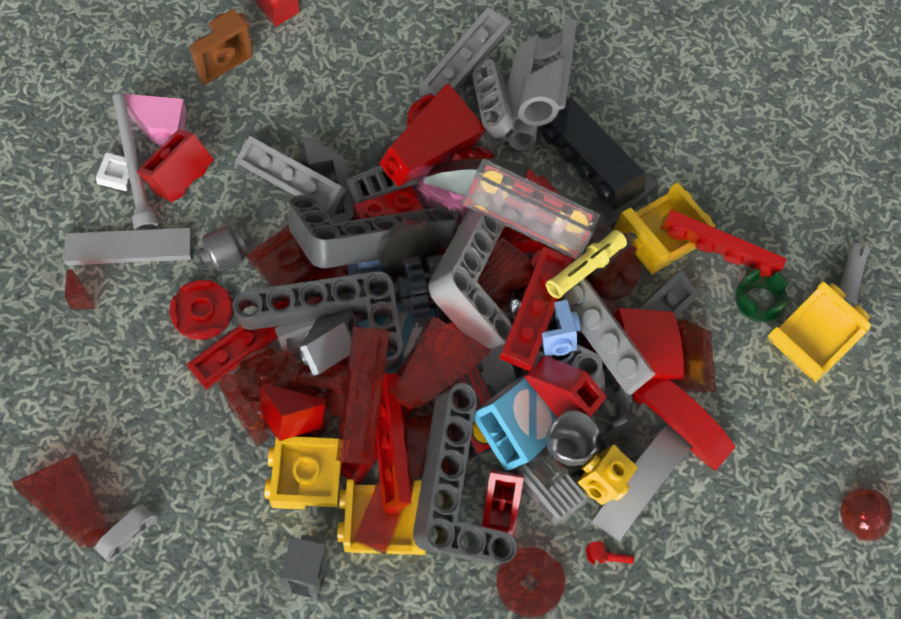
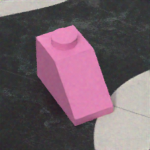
(157, 115)

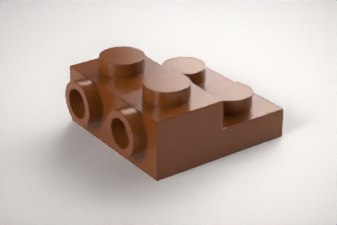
(223, 48)

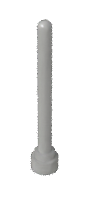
(143, 215)

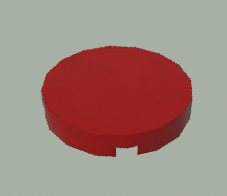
(201, 309)

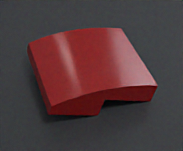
(656, 338)

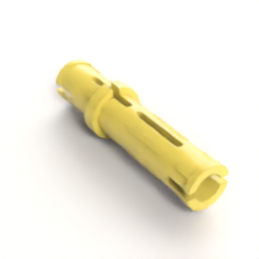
(596, 256)

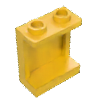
(653, 245)
(821, 331)
(355, 502)

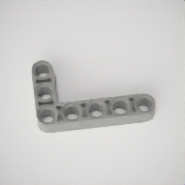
(456, 285)

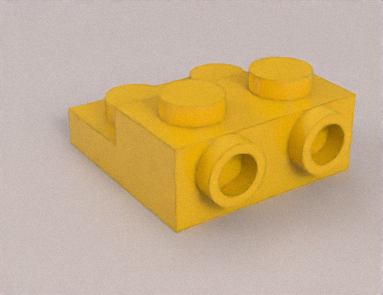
(303, 473)

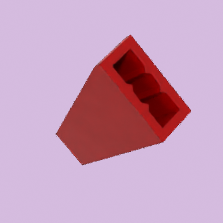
(432, 137)

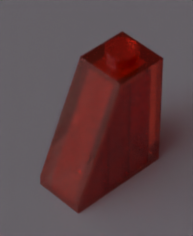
(435, 363)
(67, 500)

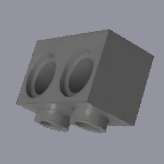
(305, 567)

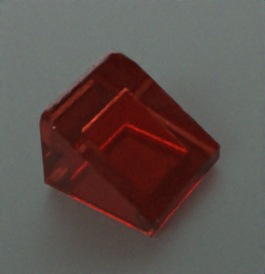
(76, 294)

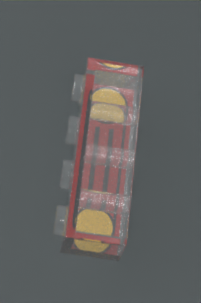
(530, 209)

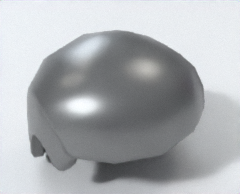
(572, 438)

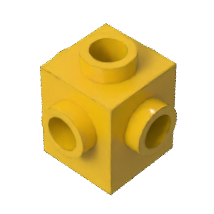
(607, 475)

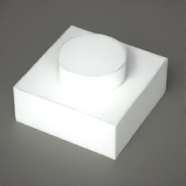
(113, 172)

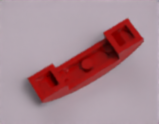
(686, 418)

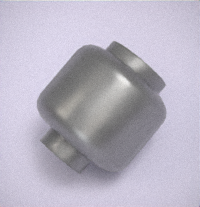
(223, 248)

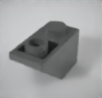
(328, 341)

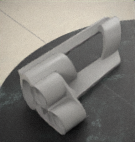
(536, 95)

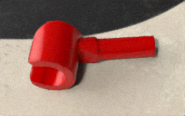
(597, 552)

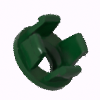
(775, 285)

